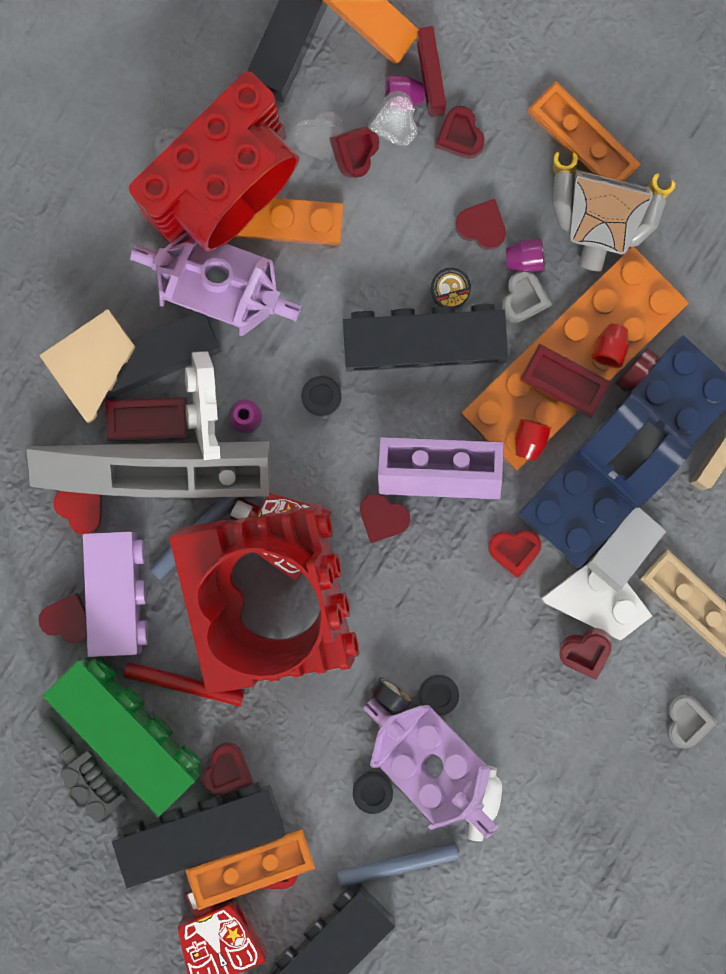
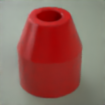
(611, 346)
(531, 439)

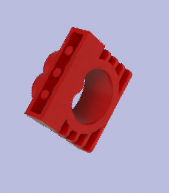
(218, 168)
(226, 649)

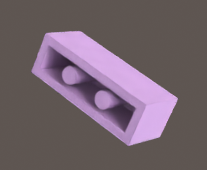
(440, 468)
(114, 593)

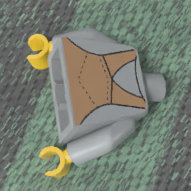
(605, 211)

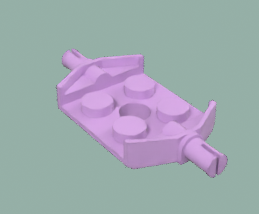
(240, 300)
(403, 754)

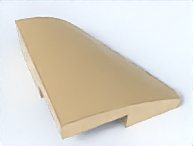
(89, 362)

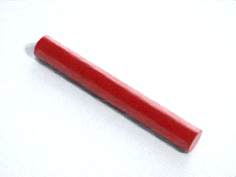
(180, 683)

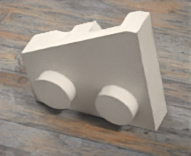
(203, 411)
(598, 604)

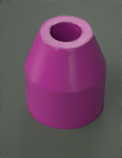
(408, 85)
(526, 256)
(252, 422)

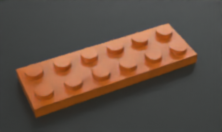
(626, 295)

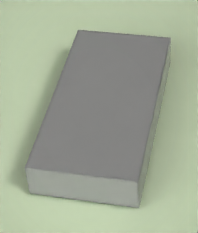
(626, 549)

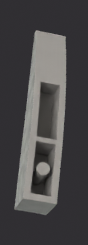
(153, 469)

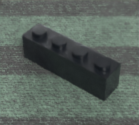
(425, 339)
(197, 835)
(340, 939)

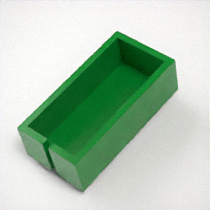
(124, 733)

